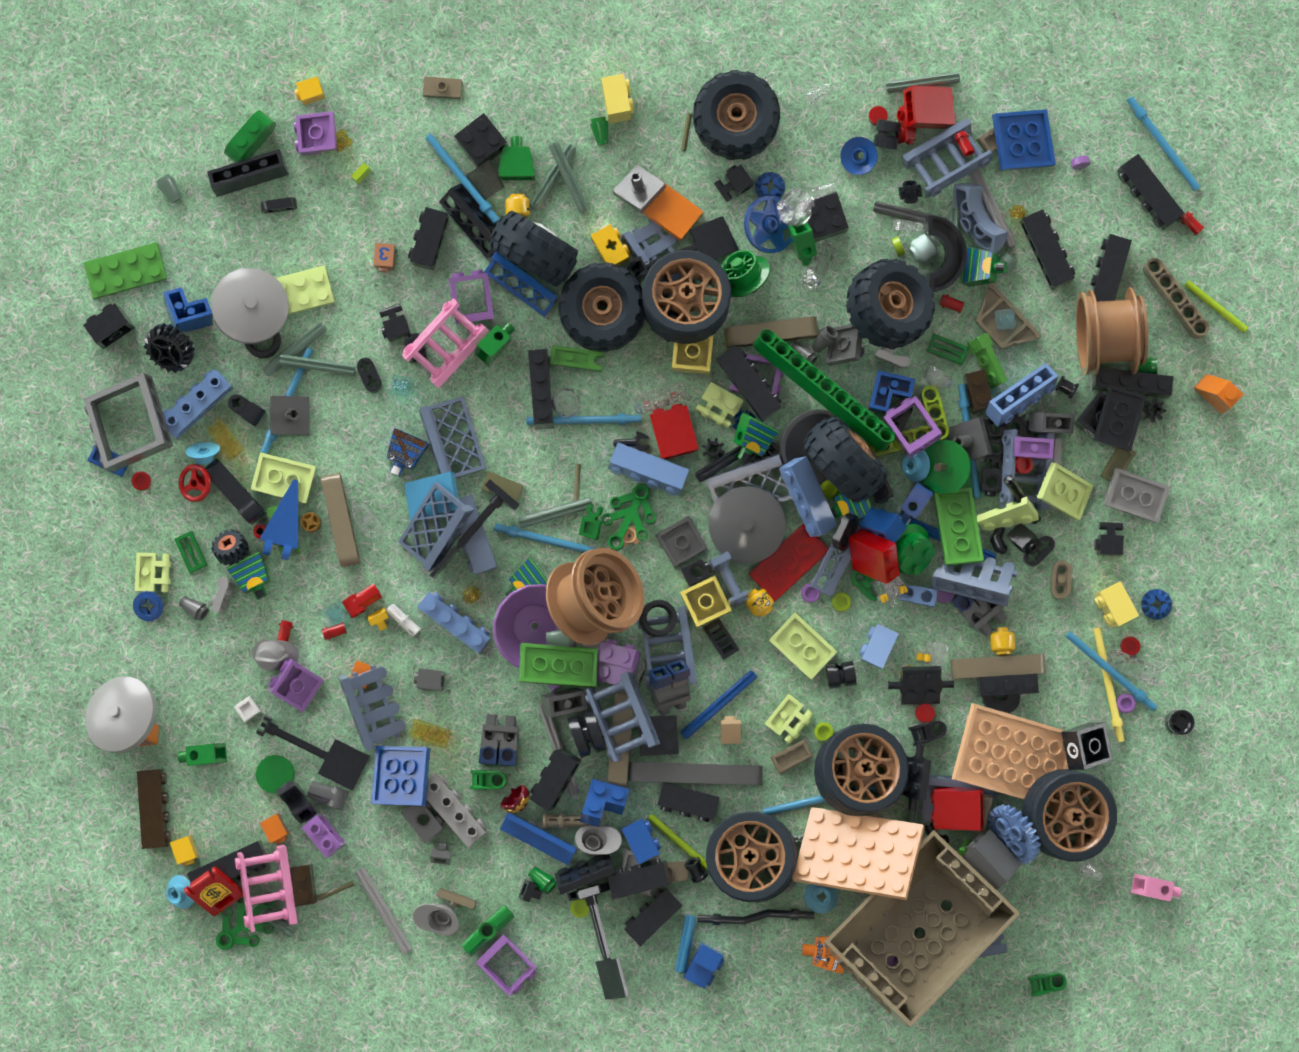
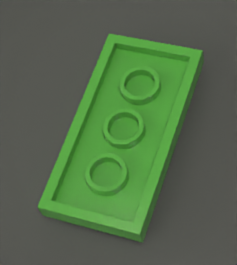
(125, 270)
(958, 527)
(558, 665)

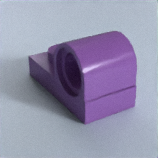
(1033, 448)

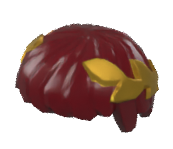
(517, 800)

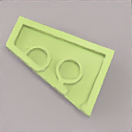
(1014, 514)

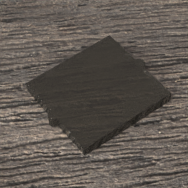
(486, 180)

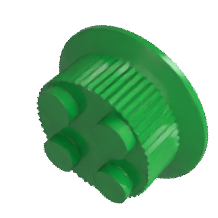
(914, 550)

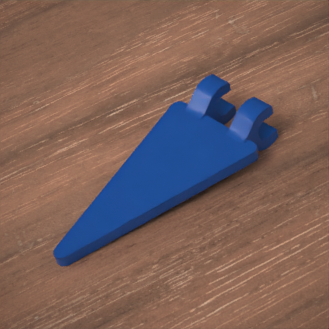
(283, 525)

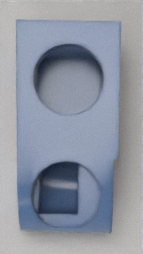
(919, 595)

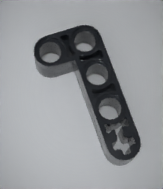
(235, 492)

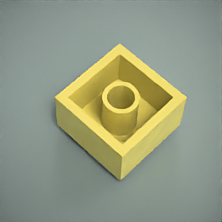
(616, 93)
(693, 357)
(705, 601)
(1115, 605)

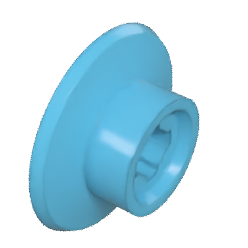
(203, 452)
(919, 470)
(176, 894)
(815, 904)

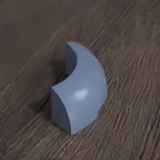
(975, 218)

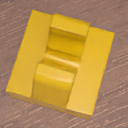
(378, 617)

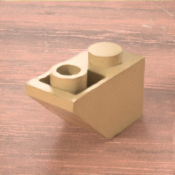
(730, 730)

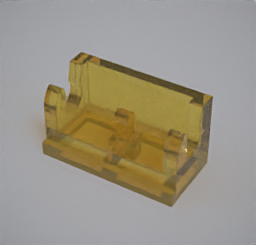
(225, 439)
(430, 733)

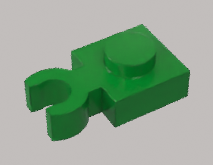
(590, 524)

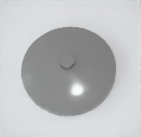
(249, 306)
(121, 714)

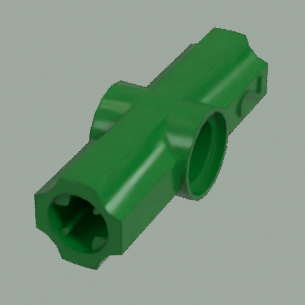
(479, 939)

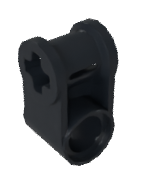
(248, 411)
(926, 732)

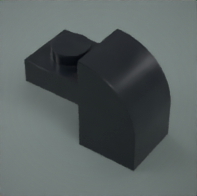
(297, 801)

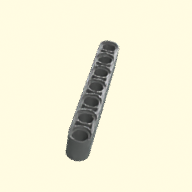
(695, 773)

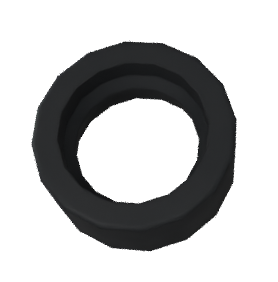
(267, 353)
(672, 618)

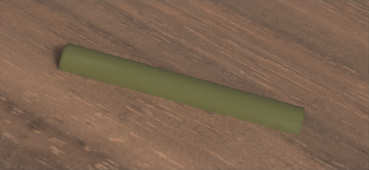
(686, 131)
(577, 482)
(333, 891)

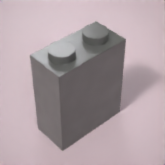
(991, 859)

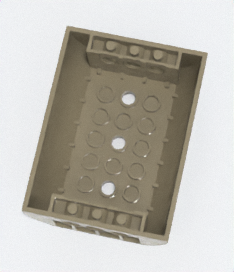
(951, 940)

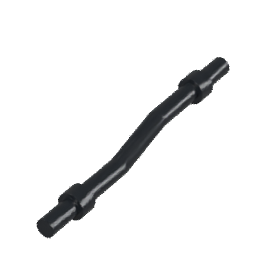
(717, 919)

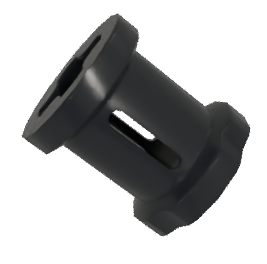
(1066, 387)
(696, 869)

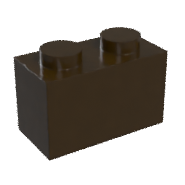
(977, 390)
(303, 885)

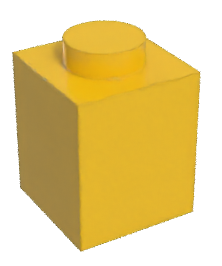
(309, 90)
(184, 850)

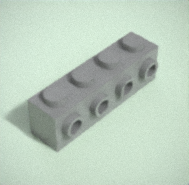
(453, 811)

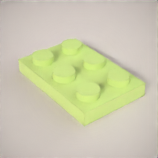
(307, 289)
(276, 474)
(1065, 491)
(802, 646)

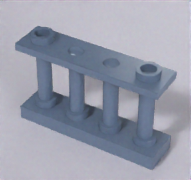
(930, 149)
(1009, 469)
(720, 565)
(681, 636)
(634, 702)

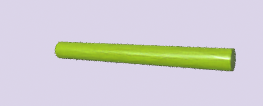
(1216, 306)
(676, 839)

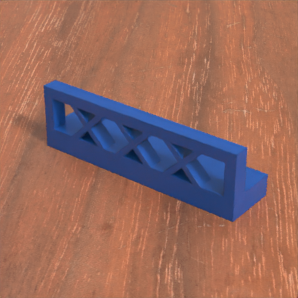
(524, 278)
(538, 838)

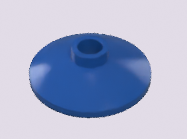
(850, 153)

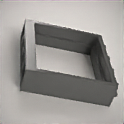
(156, 416)

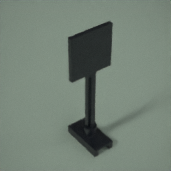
(710, 238)
(500, 497)
(341, 764)
(609, 969)

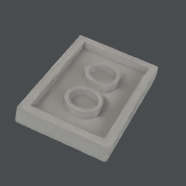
(1136, 495)

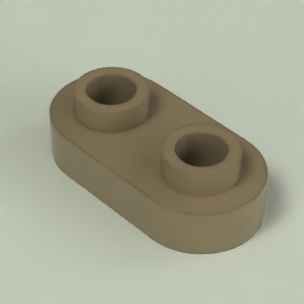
(1062, 580)

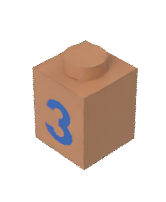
(384, 257)

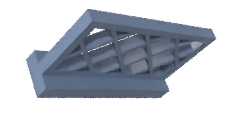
(435, 441)
(747, 470)
(445, 538)

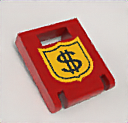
(215, 892)

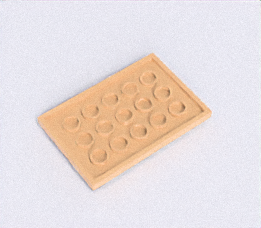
(1007, 752)
(859, 853)

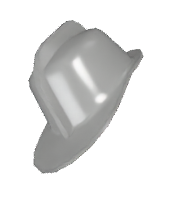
(271, 653)
(598, 840)
(436, 919)

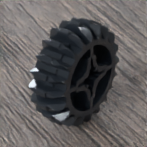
(158, 343)

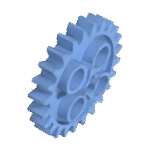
(1014, 832)

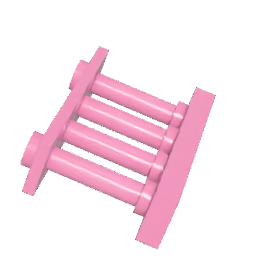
(452, 360)
(285, 894)

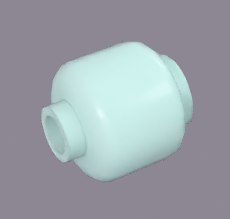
(924, 248)

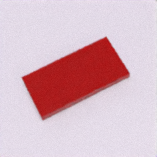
(789, 562)

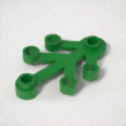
(630, 514)
(241, 927)

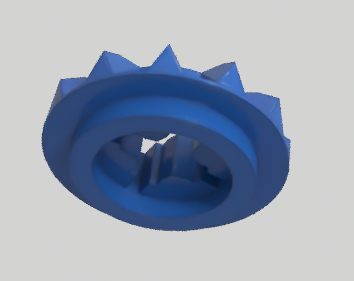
(764, 179)
(143, 612)
(1152, 612)

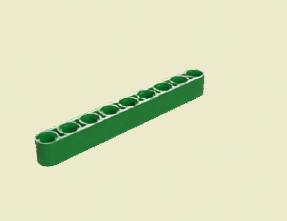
(833, 398)

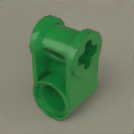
(484, 780)
(1045, 983)

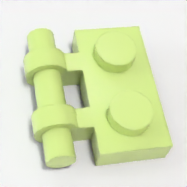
(722, 400)
(146, 572)
(784, 715)

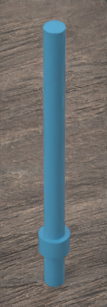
(1141, 113)
(484, 205)
(290, 392)
(964, 404)
(621, 419)
(513, 531)
(1139, 695)
(804, 803)

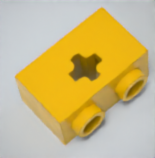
(603, 238)

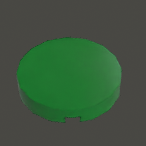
(274, 772)

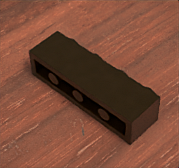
(153, 808)

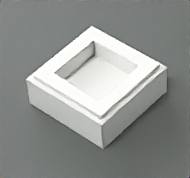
(247, 709)

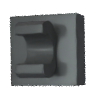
(441, 855)

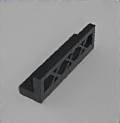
(466, 203)

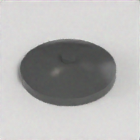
(795, 434)
(747, 524)

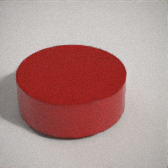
(877, 112)
(1023, 465)
(141, 481)
(1130, 645)
(924, 713)

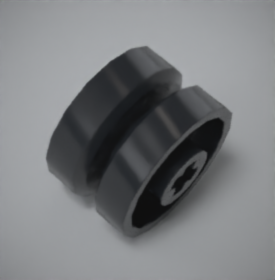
(588, 733)

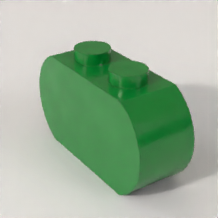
(250, 137)

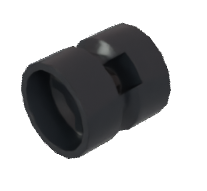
(887, 134)
(841, 674)
(1179, 722)

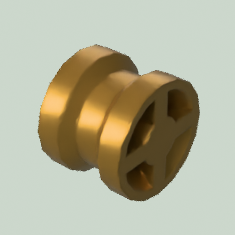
(307, 521)

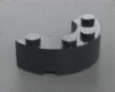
(954, 249)

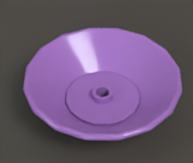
(515, 618)

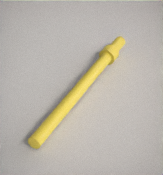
(1116, 721)

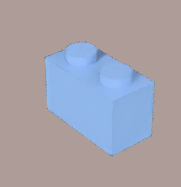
(878, 646)

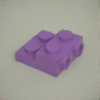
(315, 133)
(616, 660)
(295, 684)

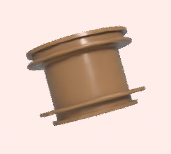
(1111, 331)
(595, 596)

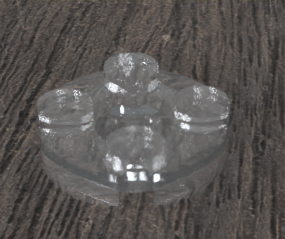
(790, 201)

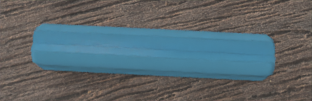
(685, 944)

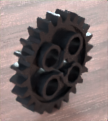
(1022, 431)

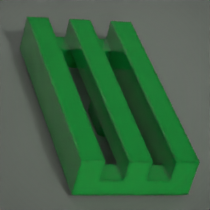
(932, 344)
(184, 537)

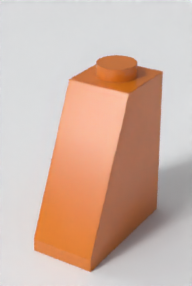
(1218, 392)

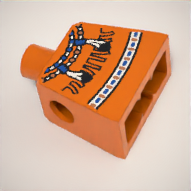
(821, 956)

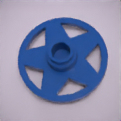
(768, 225)

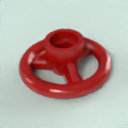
(197, 482)

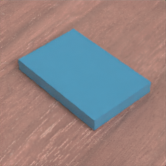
(418, 490)

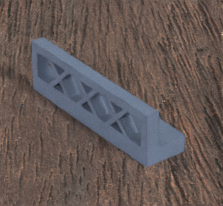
(833, 576)

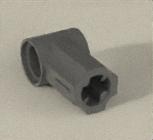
(331, 796)

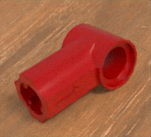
(359, 602)

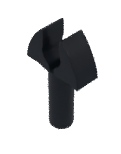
(633, 442)

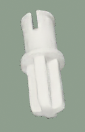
(403, 620)

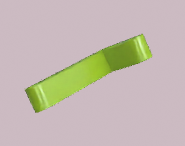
(910, 435)

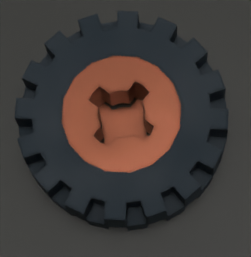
(230, 547)

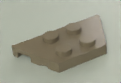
(994, 301)

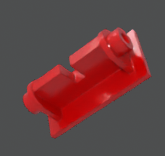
(906, 134)

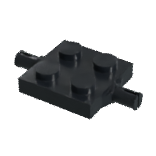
(921, 685)
(917, 777)

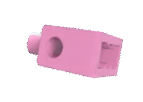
(1155, 888)

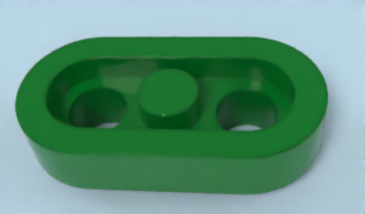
(864, 586)

